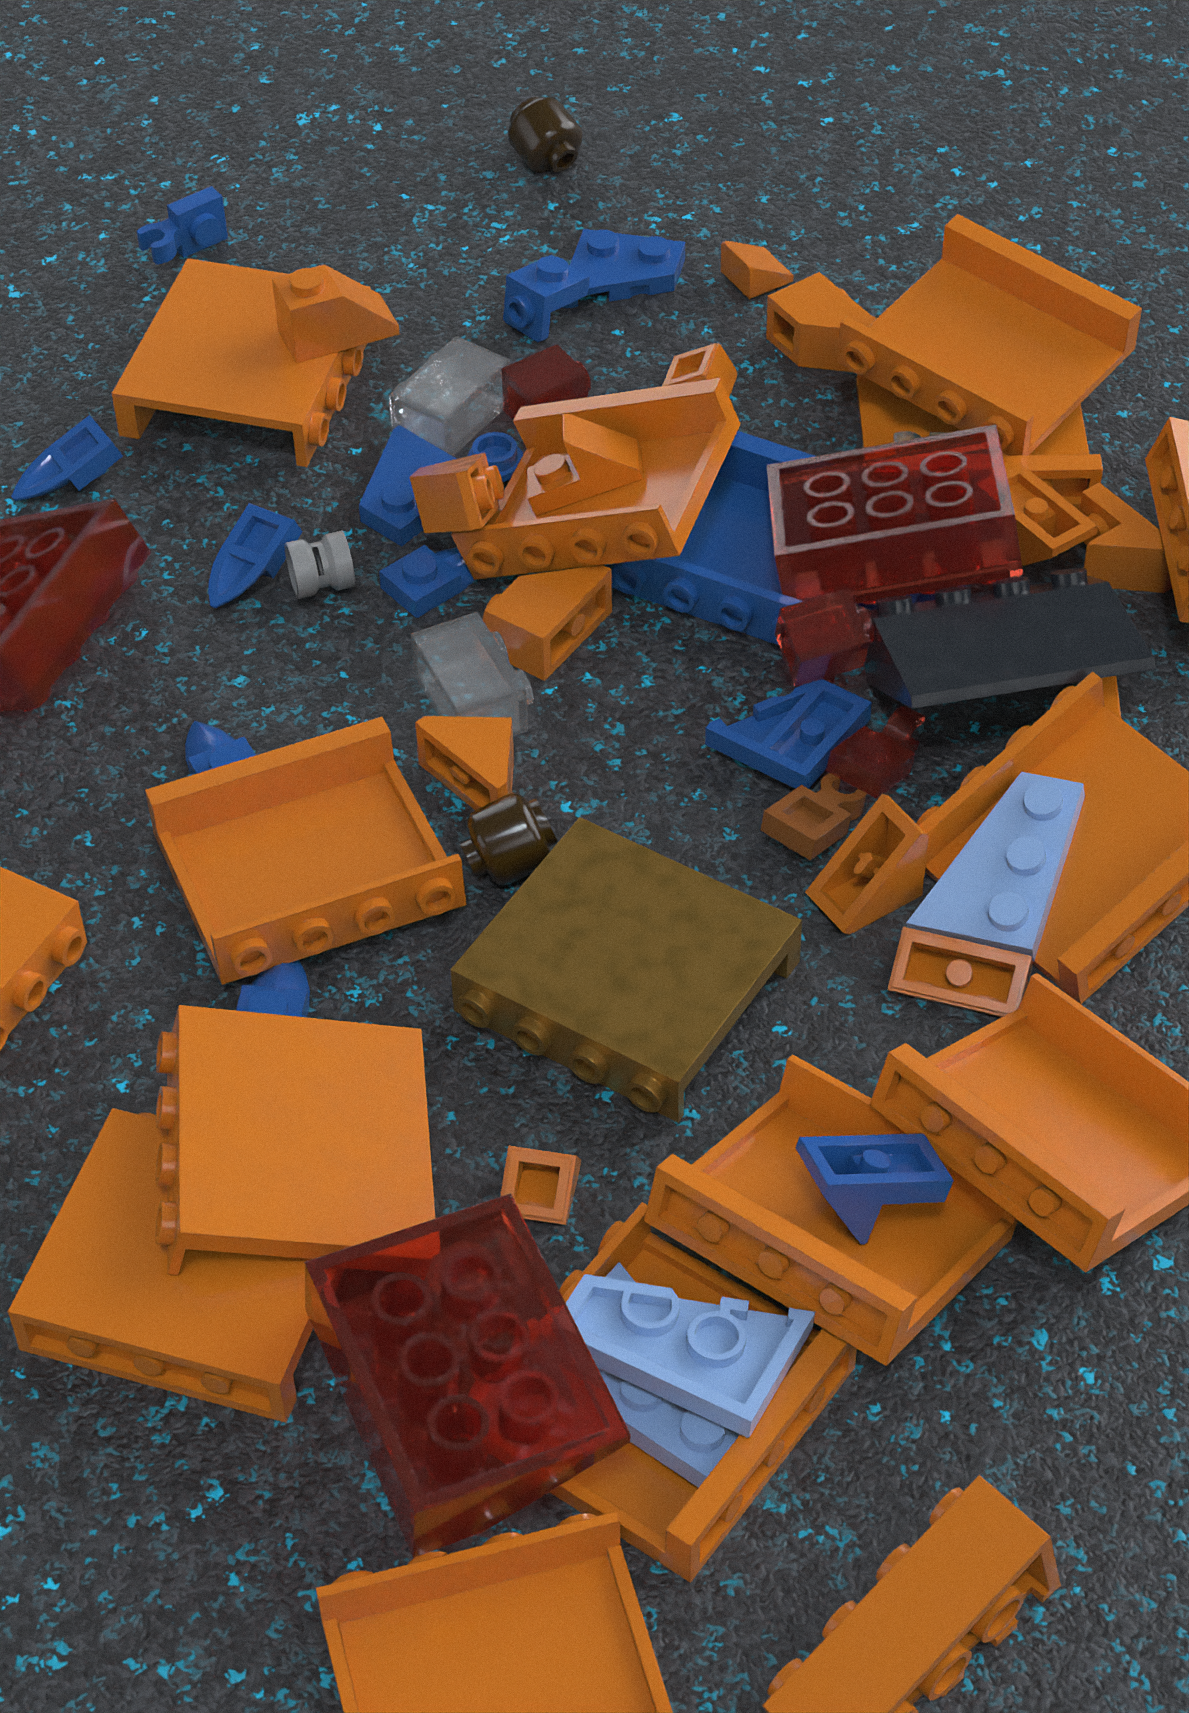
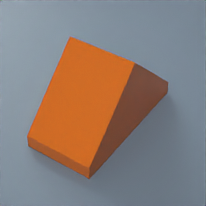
(468, 755)
(873, 869)

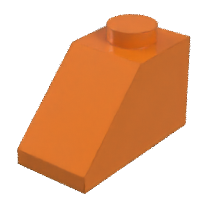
(328, 313)
(549, 615)

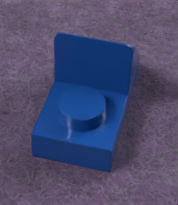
(874, 1170)

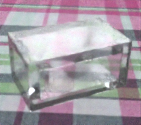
(451, 395)
(469, 672)

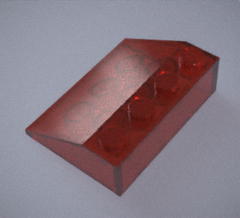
(895, 518)
(57, 588)
(461, 1370)

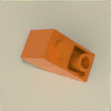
(807, 319)
(457, 494)

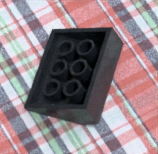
(1002, 639)

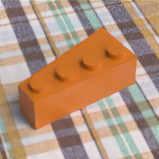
(925, 1611)

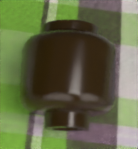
(544, 134)
(508, 839)

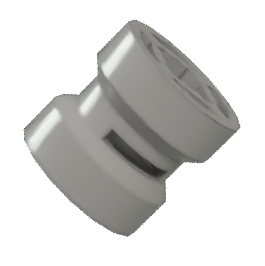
(333, 564)

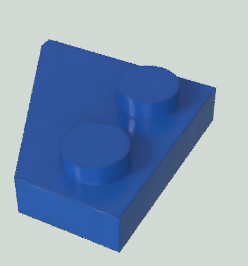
(627, 264)
(389, 497)
(793, 732)

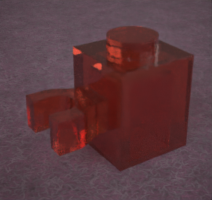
(543, 379)
(823, 637)

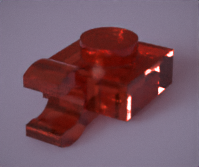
(877, 759)

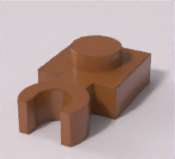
(812, 820)

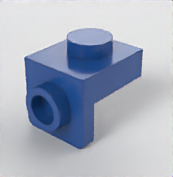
(538, 291)

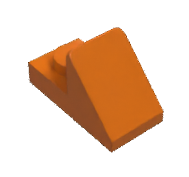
(594, 464)
(1044, 518)
(1126, 545)

